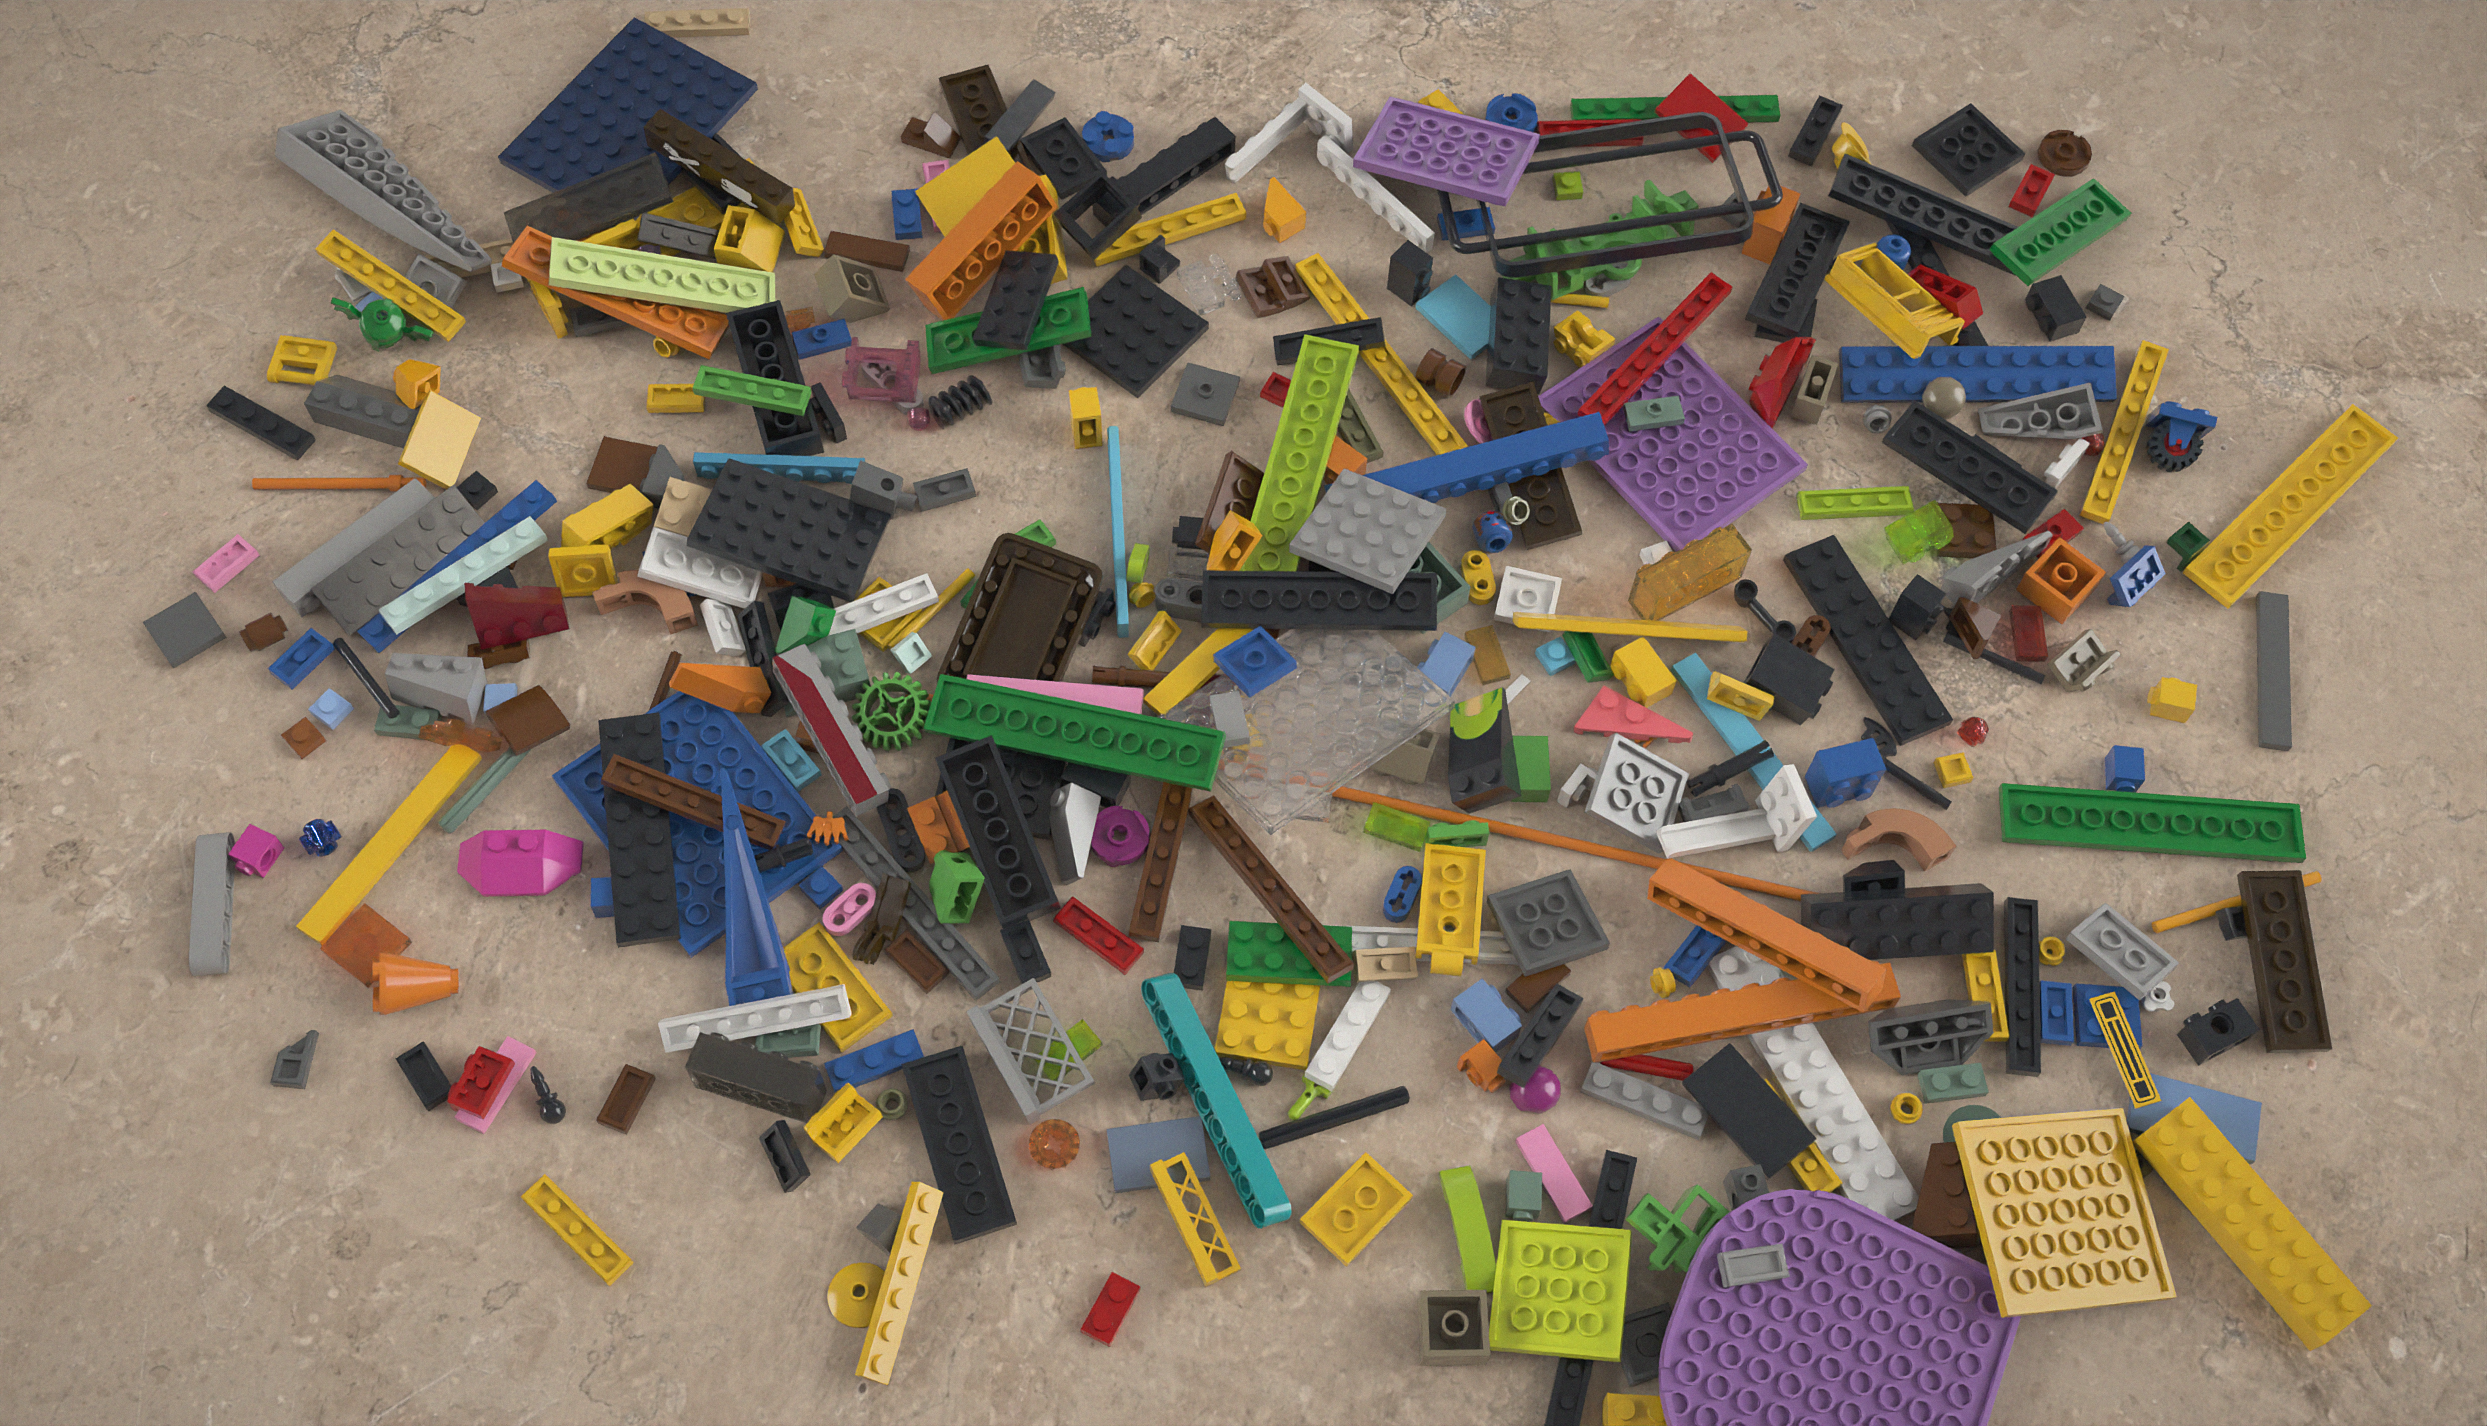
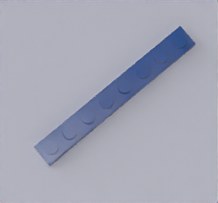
(530, 502)

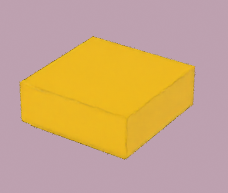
(1953, 770)

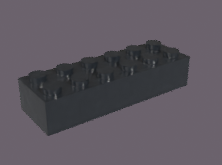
(768, 352)
(997, 832)
(1905, 920)

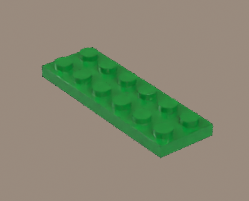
(2060, 232)
(1060, 321)

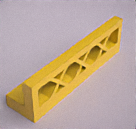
(1184, 1224)

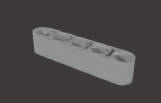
(212, 905)

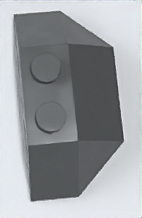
(1930, 1034)

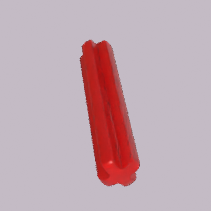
(1652, 1066)

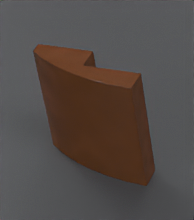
(1272, 286)
(528, 719)

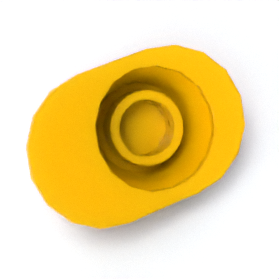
(1849, 143)

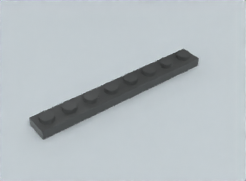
(919, 910)

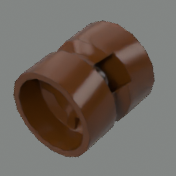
(1438, 371)

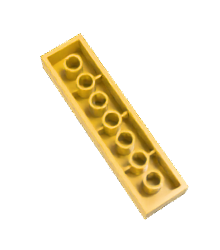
(2251, 1225)

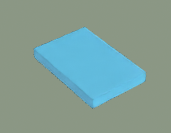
(1458, 315)

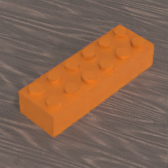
(978, 242)

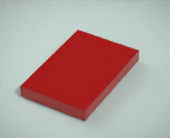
(1693, 97)

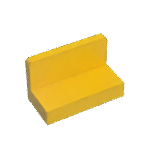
(1739, 696)

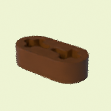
(1804, 637)

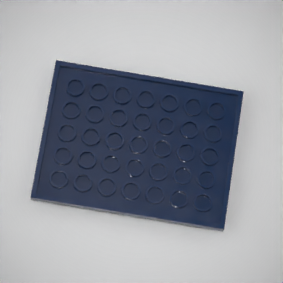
(603, 110)

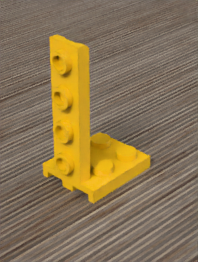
(621, 236)

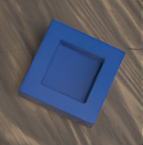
(821, 887)

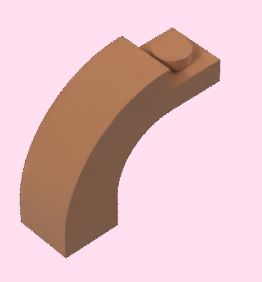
(634, 590)
(1903, 828)

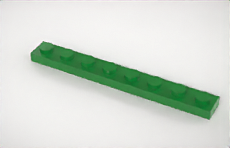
(1749, 107)

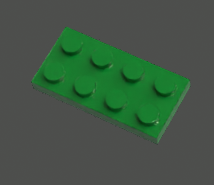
(1269, 955)

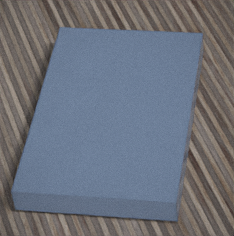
(1140, 1145)

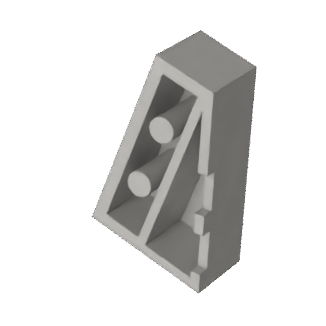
(439, 682)

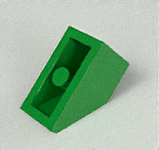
(804, 624)

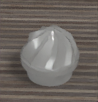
(1877, 419)

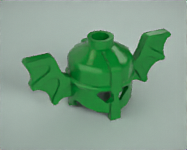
(382, 332)

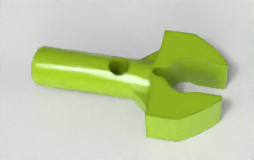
(1306, 1098)

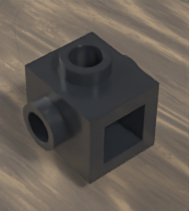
(1156, 1076)

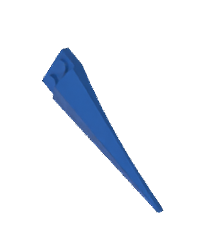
(754, 950)

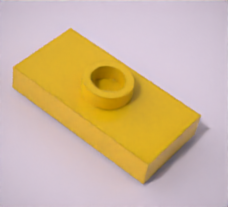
(673, 399)
(1155, 641)

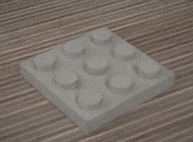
(1636, 791)

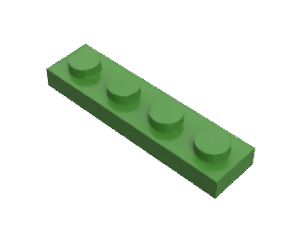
(752, 390)

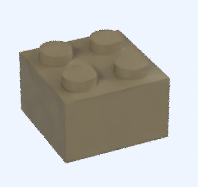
(1453, 1327)

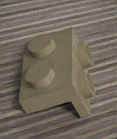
(2082, 662)

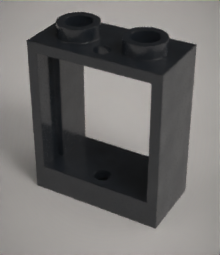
(1084, 200)

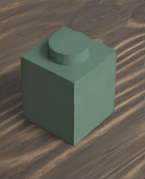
(1523, 1195)

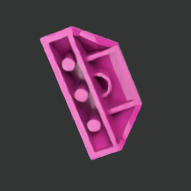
(519, 861)

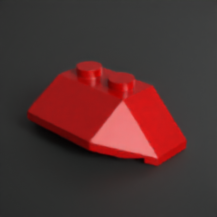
(1779, 377)

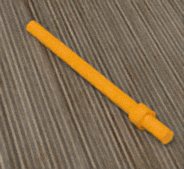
(2210, 909)

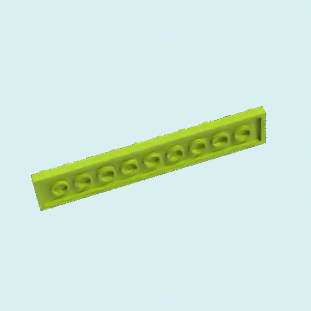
(1300, 450)

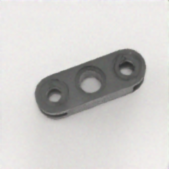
(1179, 598)

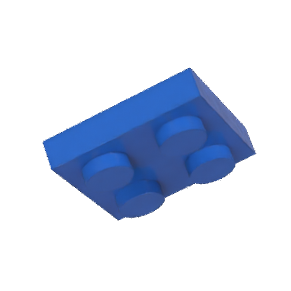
(1255, 661)
(2086, 1023)

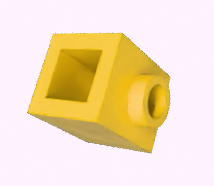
(2172, 699)

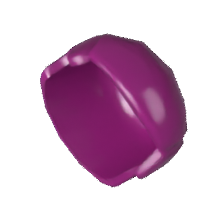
(1539, 1094)

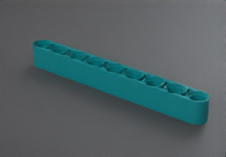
(1216, 1101)

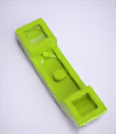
(1470, 1228)

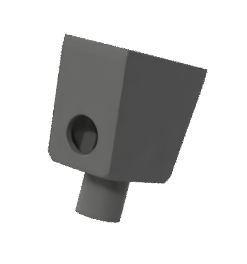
(880, 490)

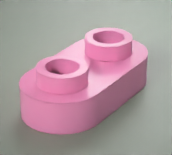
(847, 908)

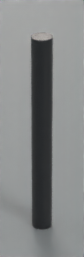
(366, 678)

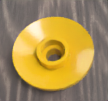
(847, 1308)

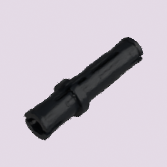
(1720, 773)

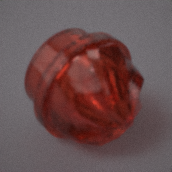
(2096, 444)
(1973, 731)

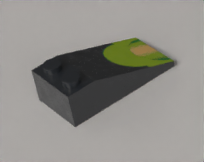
(1482, 753)

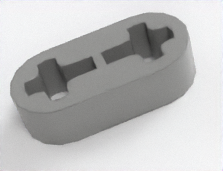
(1609, 285)

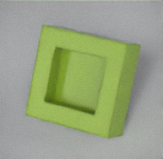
(1567, 185)

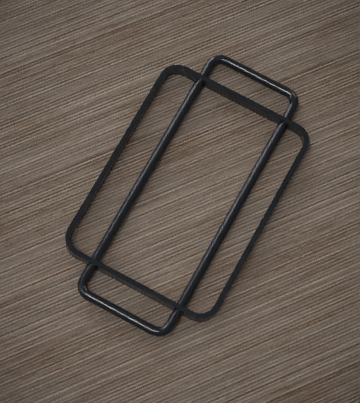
(1632, 251)

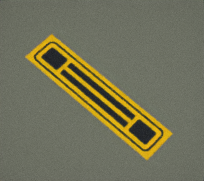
(2125, 1050)

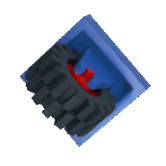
(2177, 435)

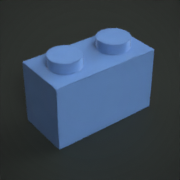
(1447, 662)
(1486, 1015)

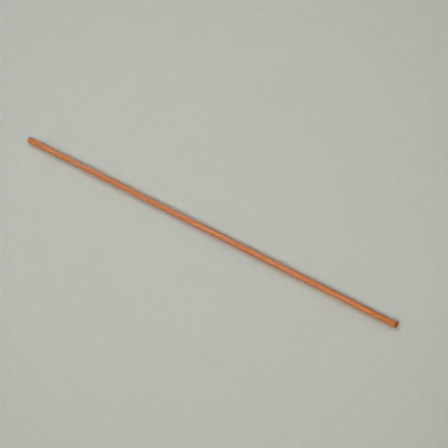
(1560, 841)

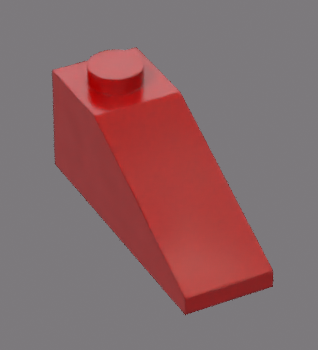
(1955, 295)

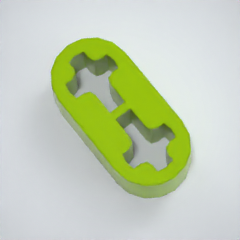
(1138, 563)

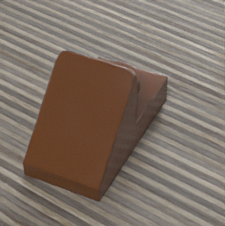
(931, 136)

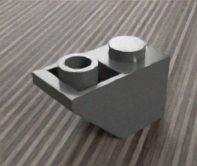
(660, 470)

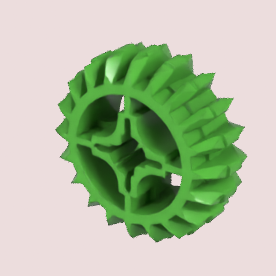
(881, 716)

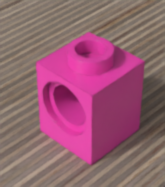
(256, 851)

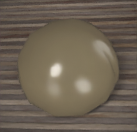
(1944, 397)

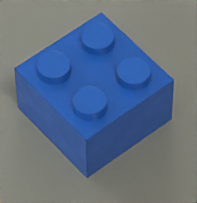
(1845, 773)

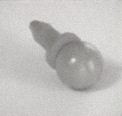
(2125, 548)

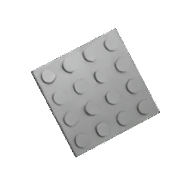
(1367, 530)

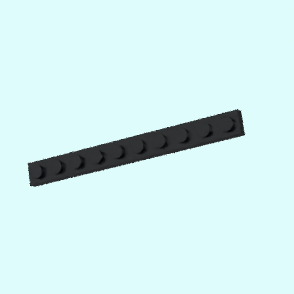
(1608, 1211)

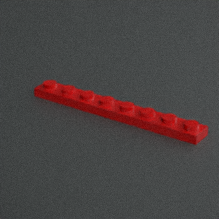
(1657, 348)

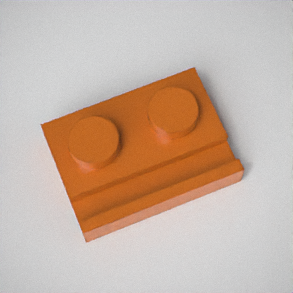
(938, 826)

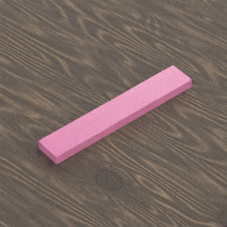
(1106, 696)

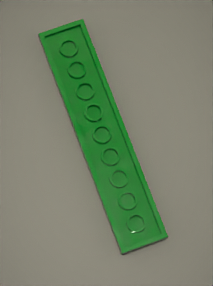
(1076, 732)
(2151, 823)

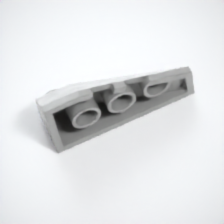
(2055, 414)
(1985, 573)

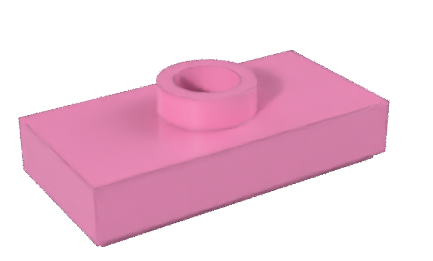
(226, 563)

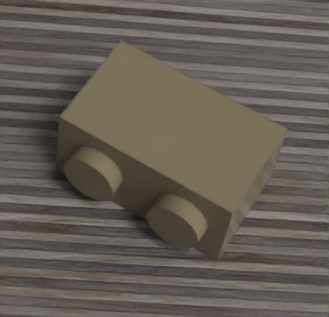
(1814, 389)

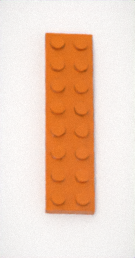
(684, 326)

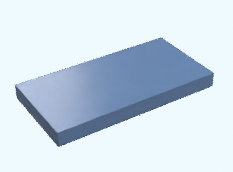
(2232, 1115)

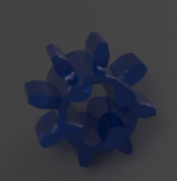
(320, 837)

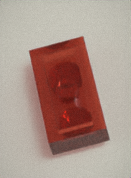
(2028, 633)

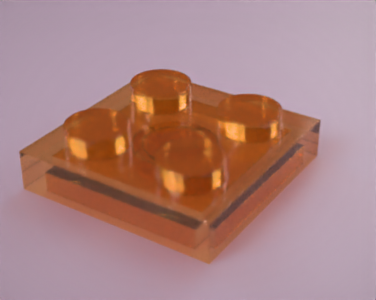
(362, 938)

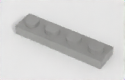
(1645, 1100)

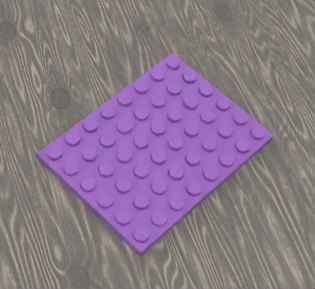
(1688, 473)

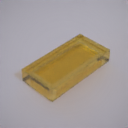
(1488, 655)

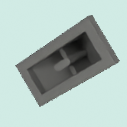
(880, 1227)

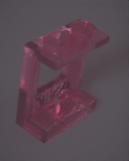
(906, 378)

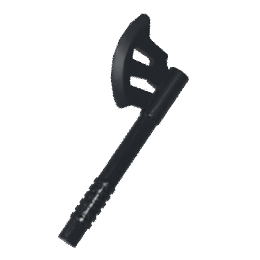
(1953, 639)
(1891, 750)

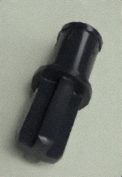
(784, 854)

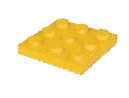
(1268, 1023)

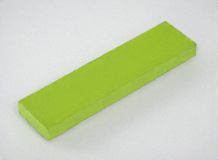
(1854, 502)

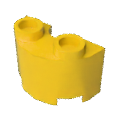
(1580, 339)

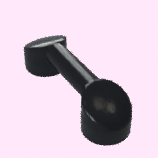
(1745, 596)

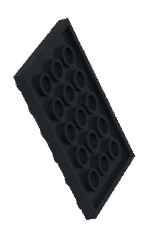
(789, 530)

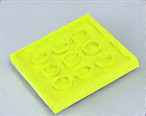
(1560, 1290)

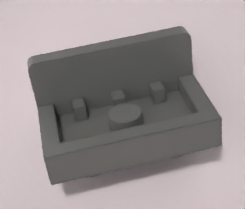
(1042, 367)

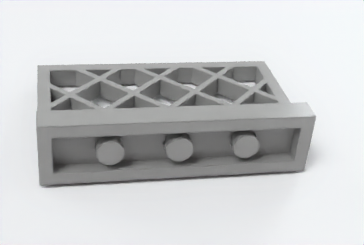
(1005, 1061)

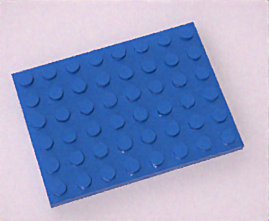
(696, 746)

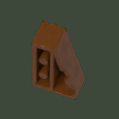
(1944, 1200)

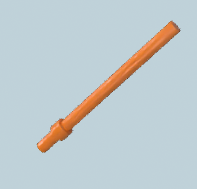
(393, 483)

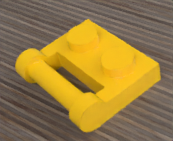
(304, 354)

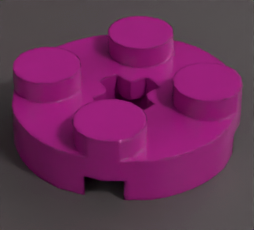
(1120, 852)

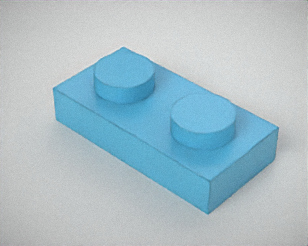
(791, 760)

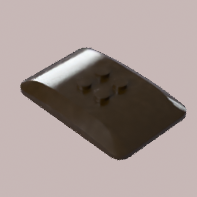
(1024, 613)

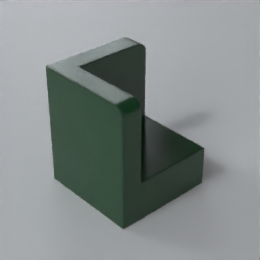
(2188, 544)

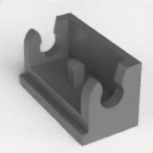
(1714, 805)

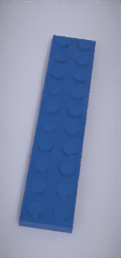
(1985, 372)

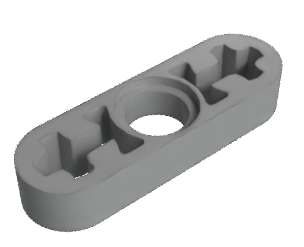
(889, 373)

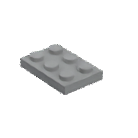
(2122, 951)

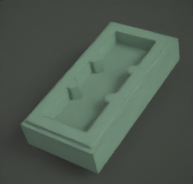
(1653, 413)
(791, 1042)

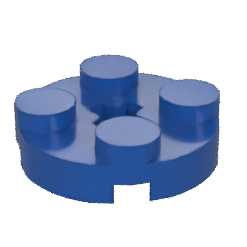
(1518, 105)
(1113, 125)

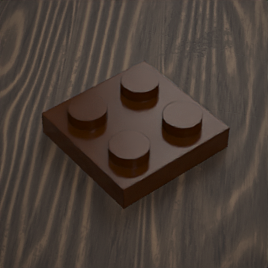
(1972, 531)

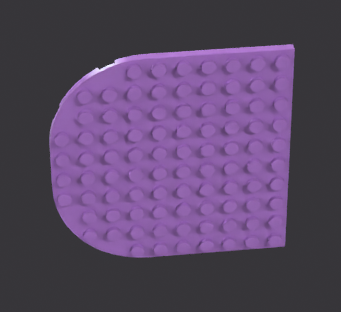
(1857, 1336)

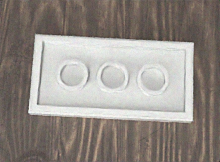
(694, 571)

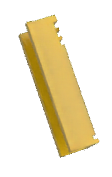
(1906, 329)

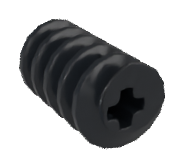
(958, 399)

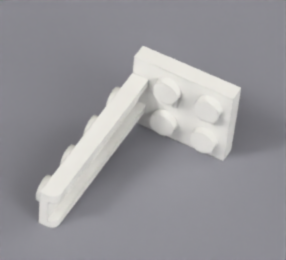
(1309, 108)
(1781, 816)

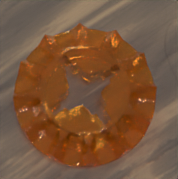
(1059, 1131)

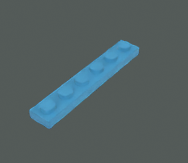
(791, 467)

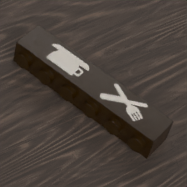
(719, 166)

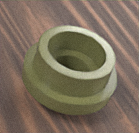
(1515, 510)
(888, 1096)

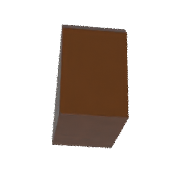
(1973, 624)

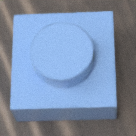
(331, 709)

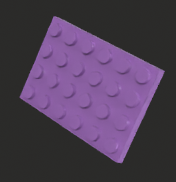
(1446, 151)

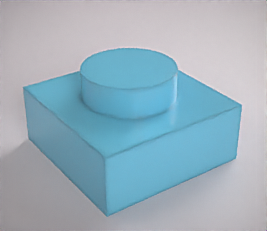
(1555, 656)

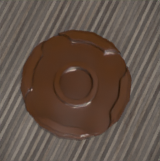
(2064, 153)

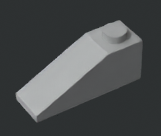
(1072, 828)

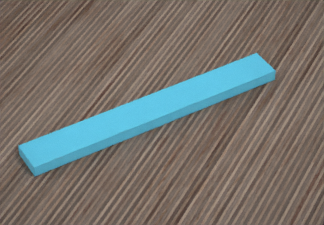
(1118, 532)
(1741, 736)

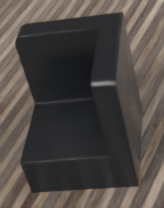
(1157, 261)

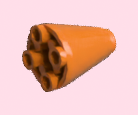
(410, 982)

